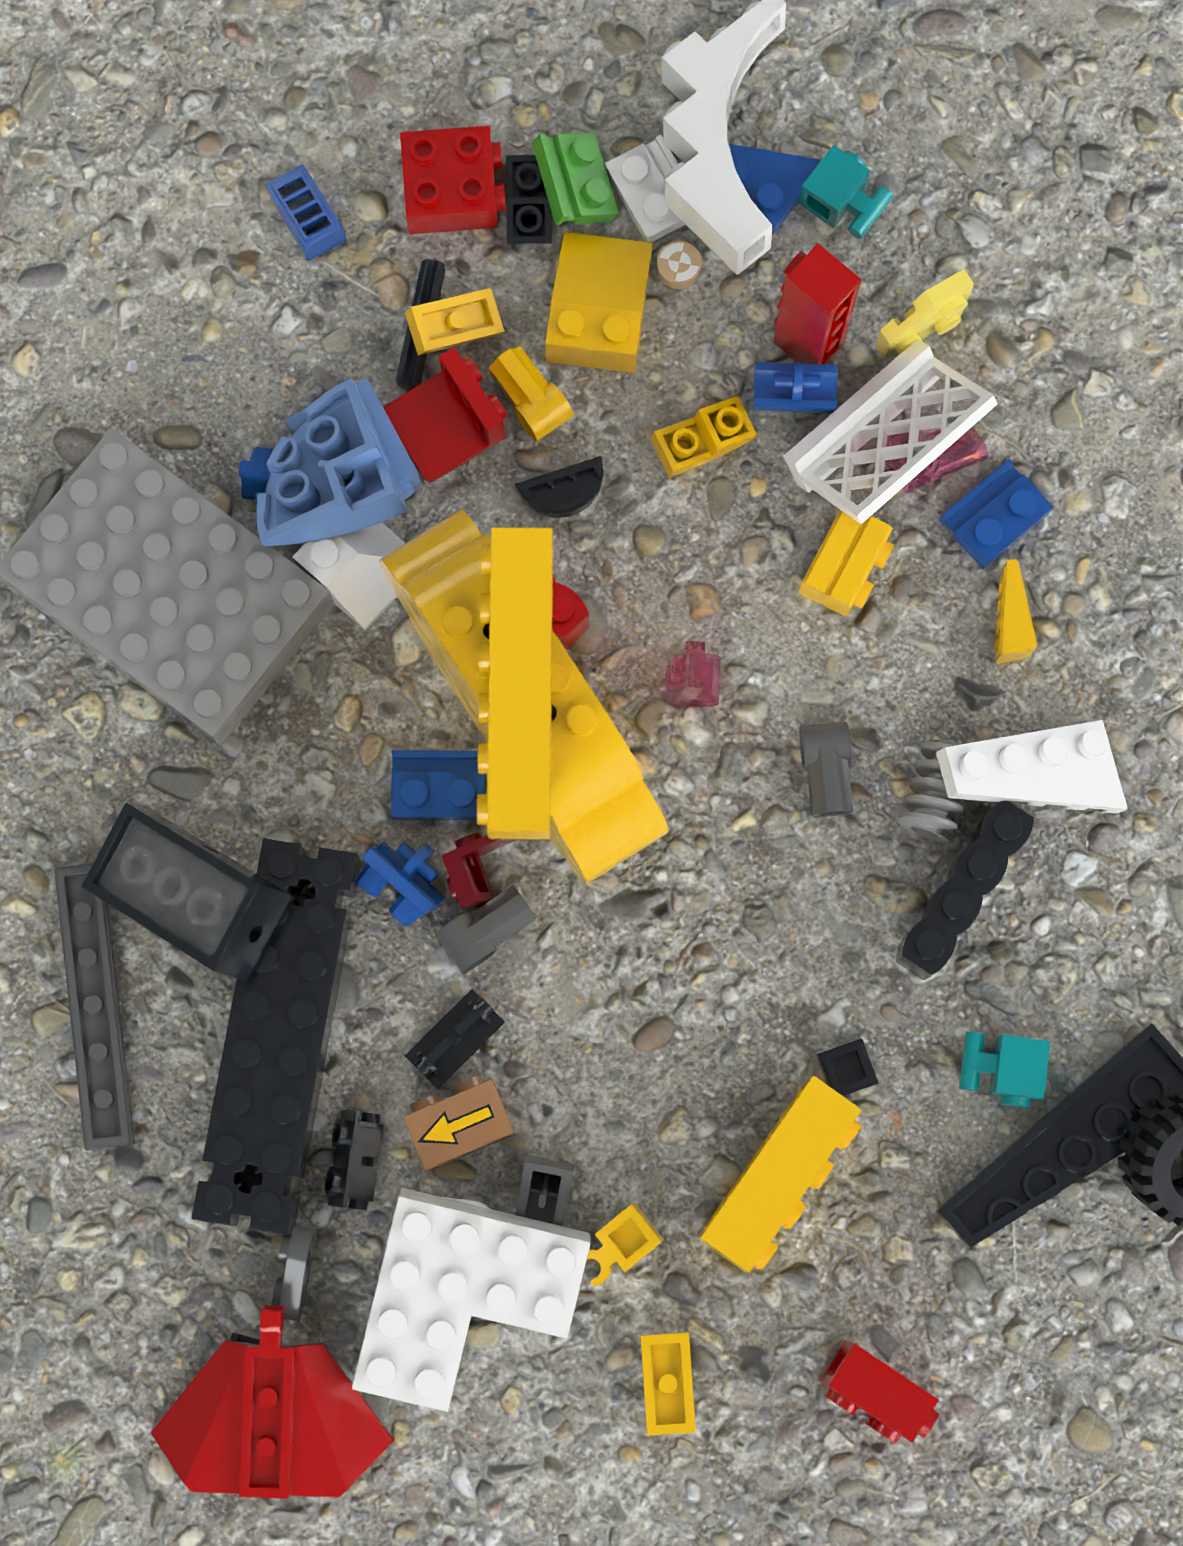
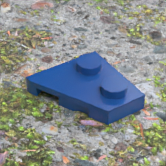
(772, 179)

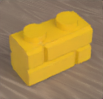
(845, 562)

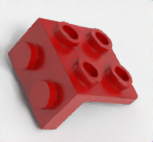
(447, 418)

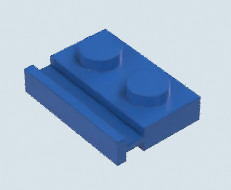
(996, 514)
(435, 785)

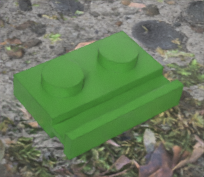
(575, 178)

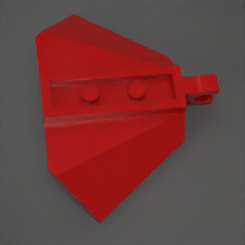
(271, 1421)

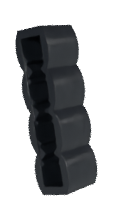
(960, 898)

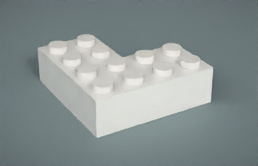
(455, 1264)

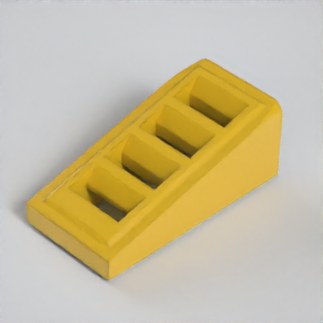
(1014, 625)

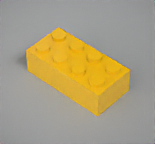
(779, 1175)

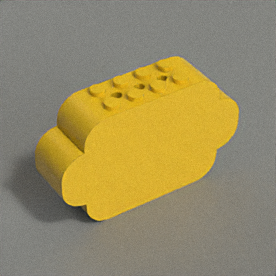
(597, 789)

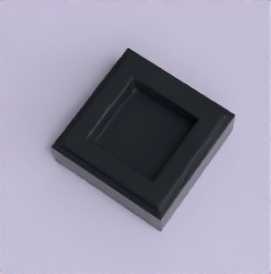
(847, 1068)

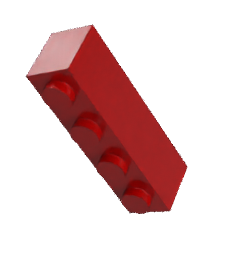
(815, 306)

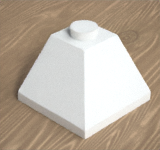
(352, 570)

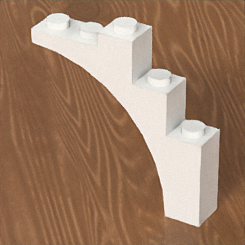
(705, 185)

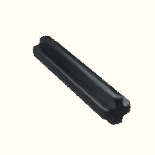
(427, 290)

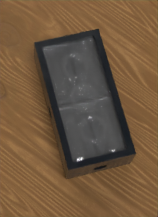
(186, 892)

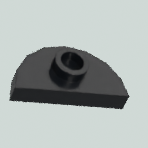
(564, 490)

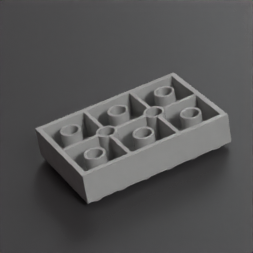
(165, 586)

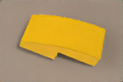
(704, 437)

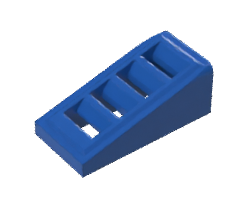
(320, 240)

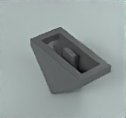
(544, 1190)

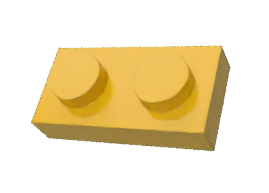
(454, 321)
(667, 1383)

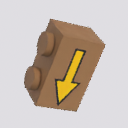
(458, 1124)

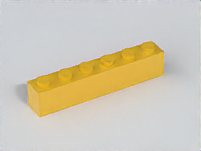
(519, 684)

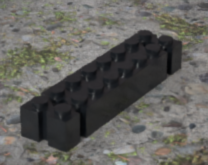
(278, 1044)

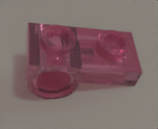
(961, 454)
(694, 676)

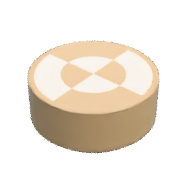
(679, 264)

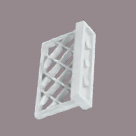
(870, 416)

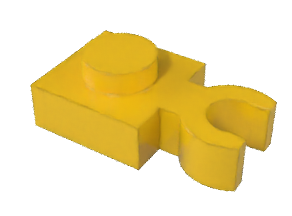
(624, 1241)

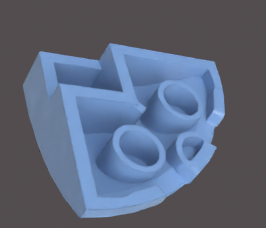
(328, 475)

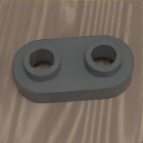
(296, 1253)

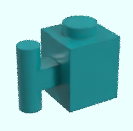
(839, 187)
(1015, 1068)

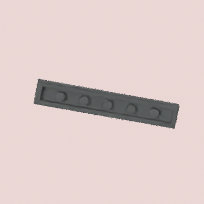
(94, 1012)

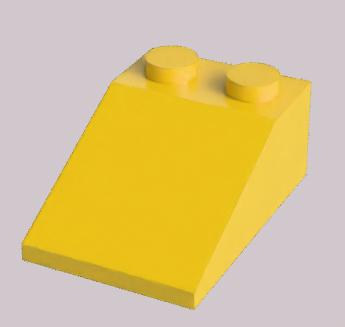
(598, 302)

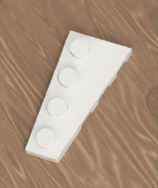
(1043, 767)

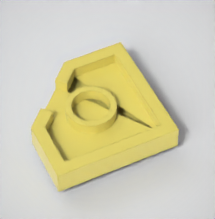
(933, 310)

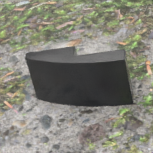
(526, 202)

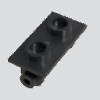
(455, 1038)
(347, 1176)

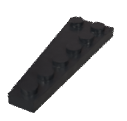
(1069, 1139)

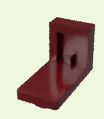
(466, 872)

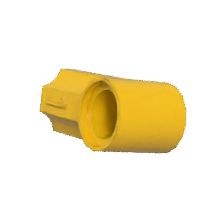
(536, 403)

